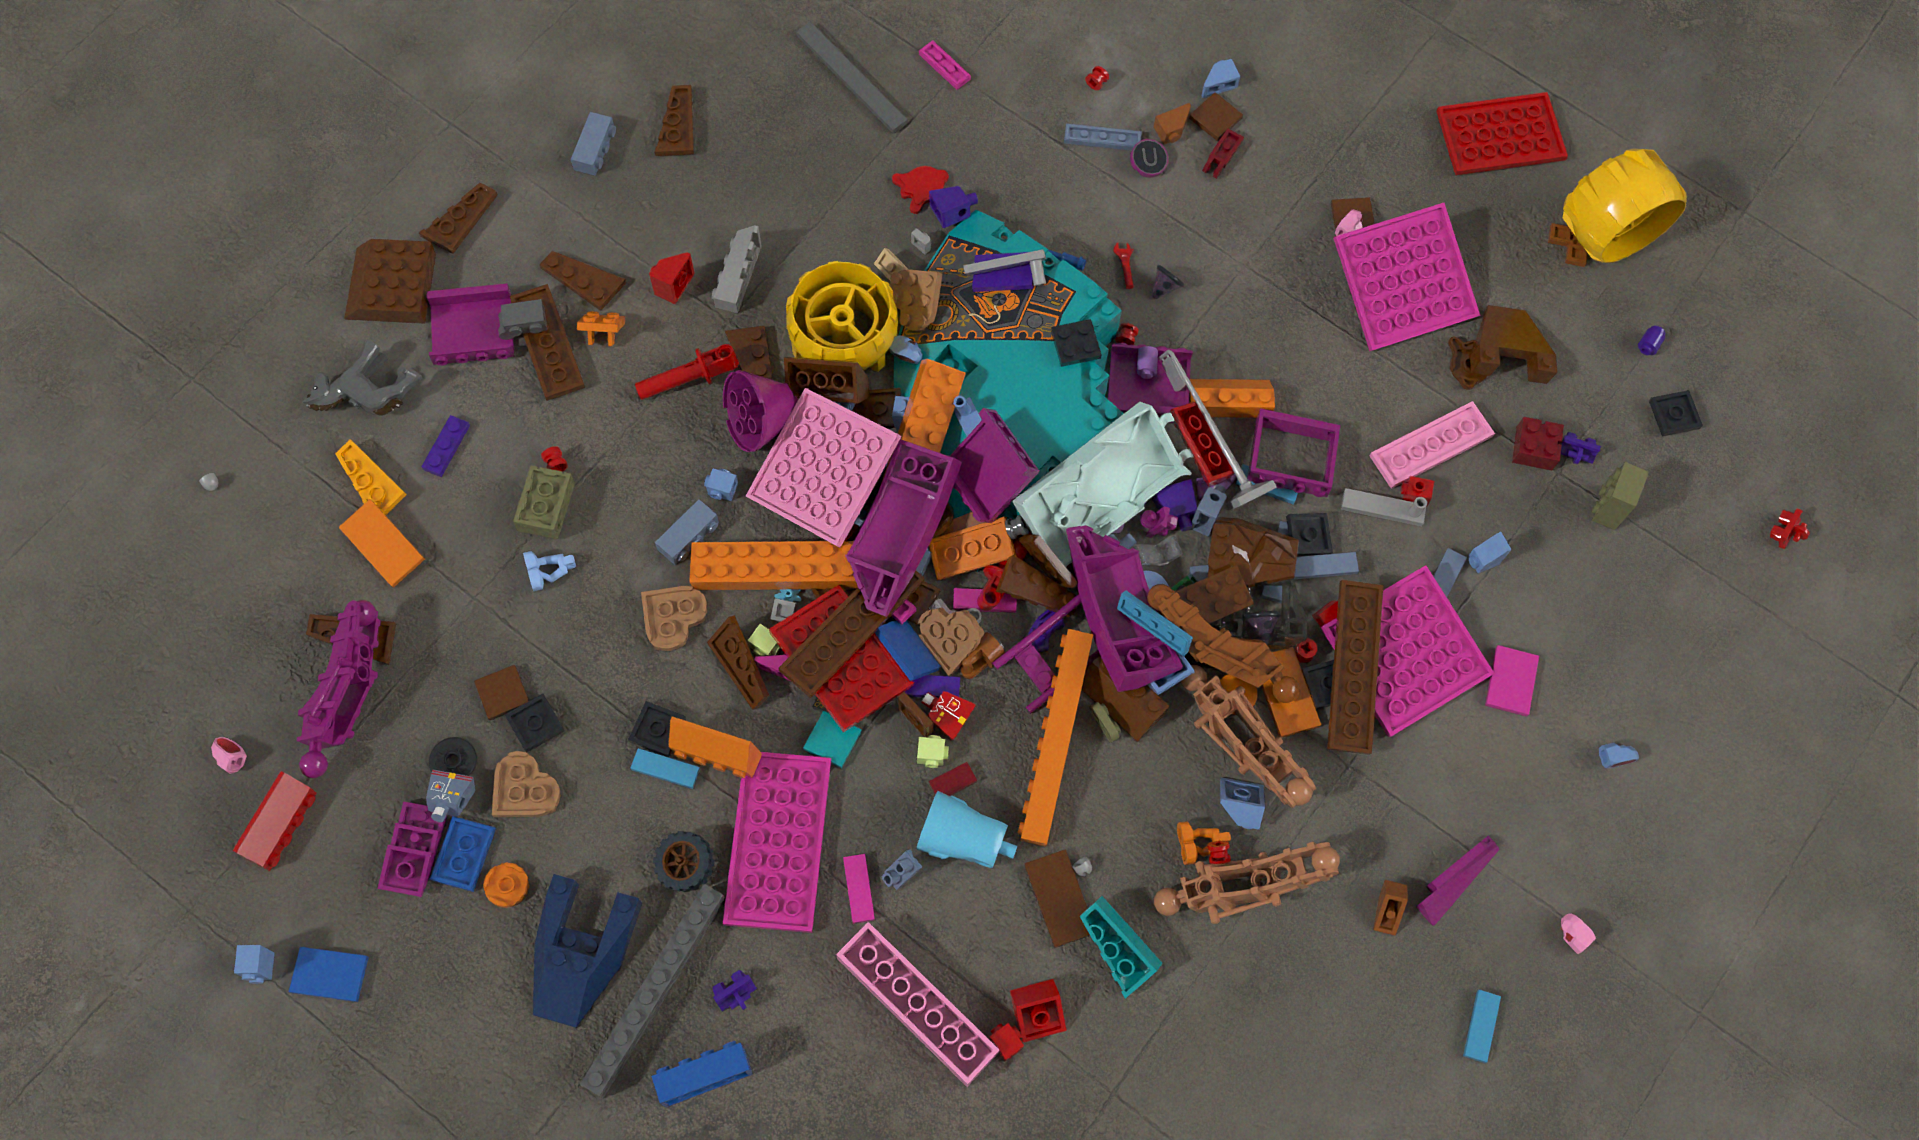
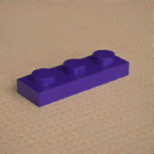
(445, 446)

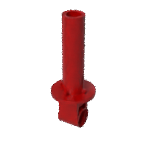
(705, 365)
(994, 574)

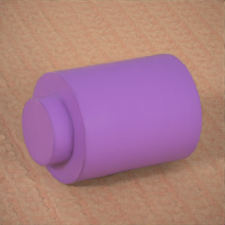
(1147, 362)

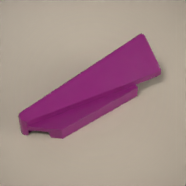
(1455, 880)

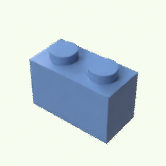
(254, 963)

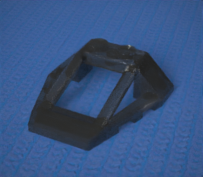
(1291, 630)

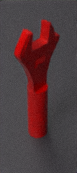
(1124, 256)

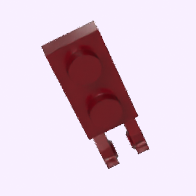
(1223, 151)

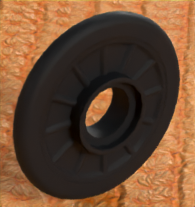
(453, 746)

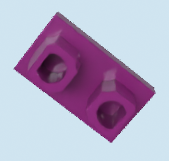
(1158, 522)

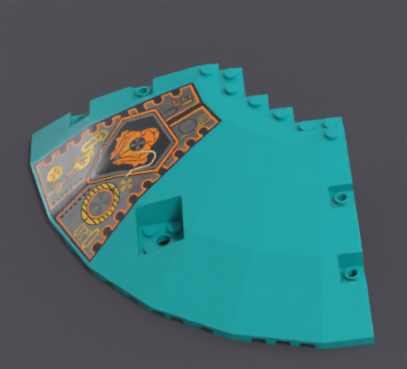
(1010, 352)

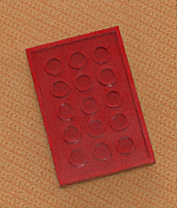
(1501, 133)
(863, 682)

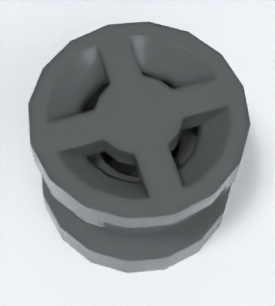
(1016, 527)

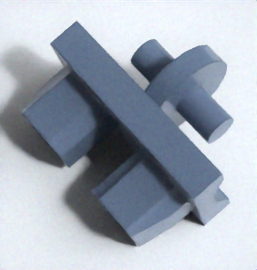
(901, 870)

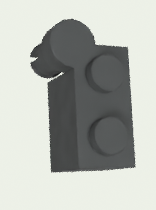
(521, 318)

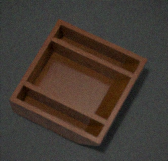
(391, 281)

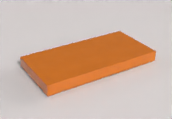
(381, 543)
(971, 549)
(1299, 714)

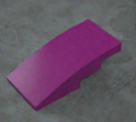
(411, 851)

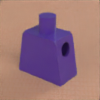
(951, 205)
(1180, 500)

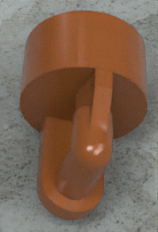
(983, 656)

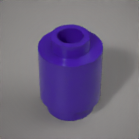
(1652, 340)

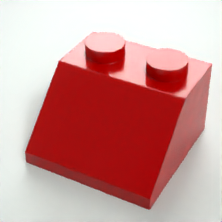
(672, 276)
(1038, 1010)

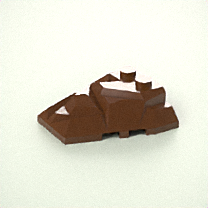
(1254, 549)

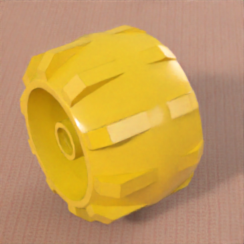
(1624, 205)
(841, 289)

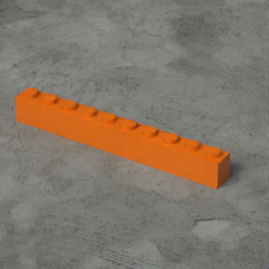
(1056, 739)

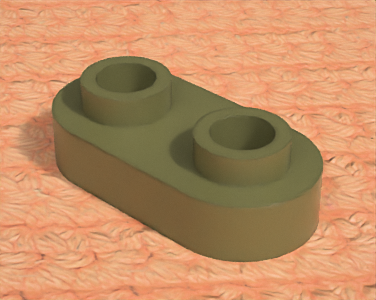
(1109, 728)

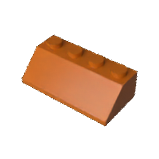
(1234, 396)
(713, 748)

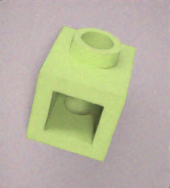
(763, 643)
(932, 751)

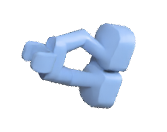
(537, 576)

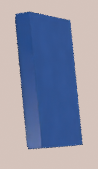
(907, 649)
(462, 854)
(328, 974)

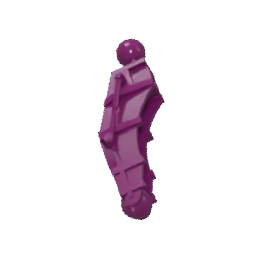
(342, 688)

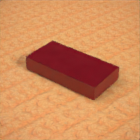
(954, 780)

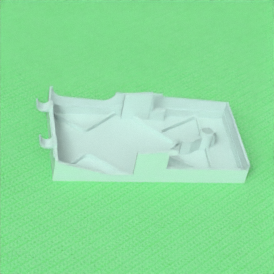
(1104, 480)

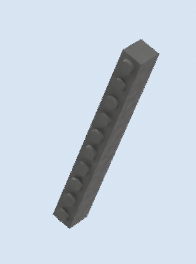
(653, 991)

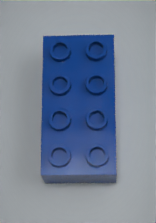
(702, 1074)

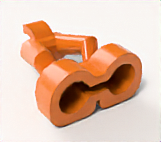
(1189, 849)

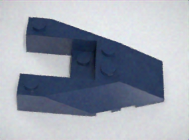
(575, 965)

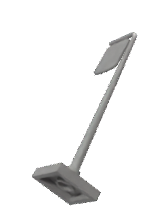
(1178, 380)

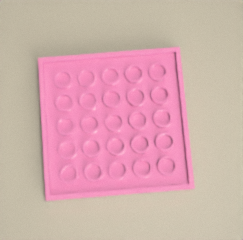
(823, 467)

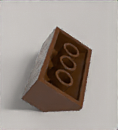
(829, 378)
(1132, 710)

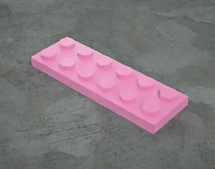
(1432, 444)

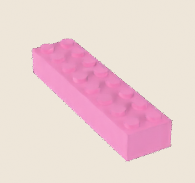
(917, 1004)

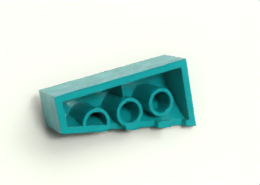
(1120, 946)

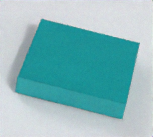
(830, 741)

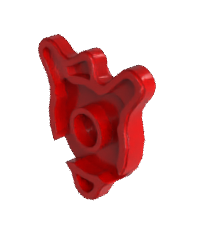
(918, 183)

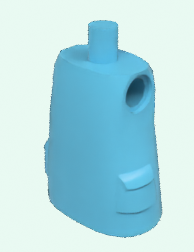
(962, 833)

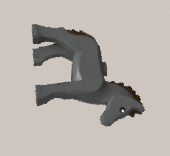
(359, 389)

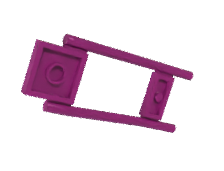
(1031, 660)

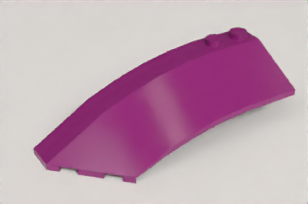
(901, 523)
(1102, 574)

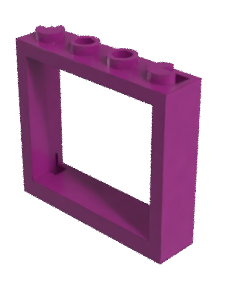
(1303, 427)

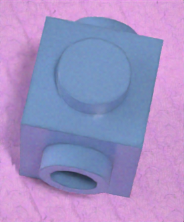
(721, 484)

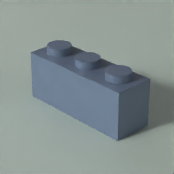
(593, 143)
(689, 528)

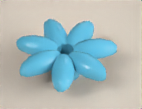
(792, 595)

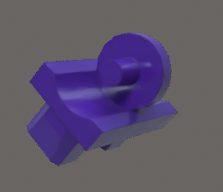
(1579, 449)
(734, 994)

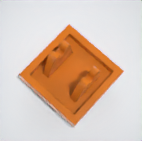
(603, 323)

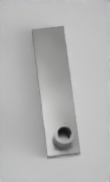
(1034, 258)
(1385, 507)

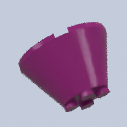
(756, 408)

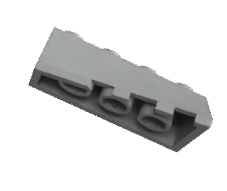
(737, 269)

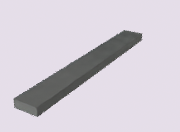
(851, 77)

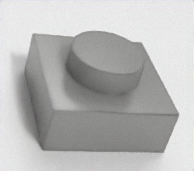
(921, 241)
(782, 609)

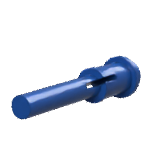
(1078, 263)

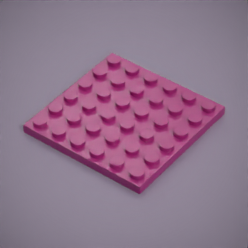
(1406, 276)
(1422, 652)

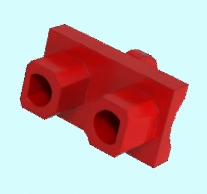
(1793, 528)

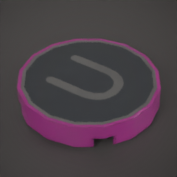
(1149, 158)

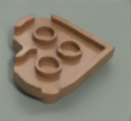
(916, 296)
(671, 614)
(950, 636)
(522, 788)

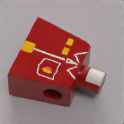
(948, 712)

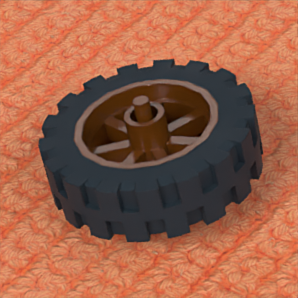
(668, 848)

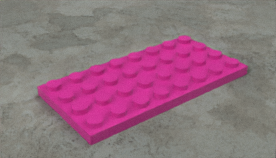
(778, 844)

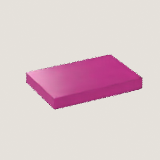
(1512, 680)

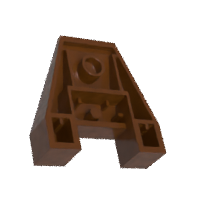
(1513, 335)

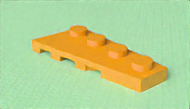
(369, 478)

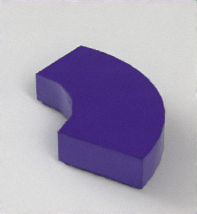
(1042, 643)

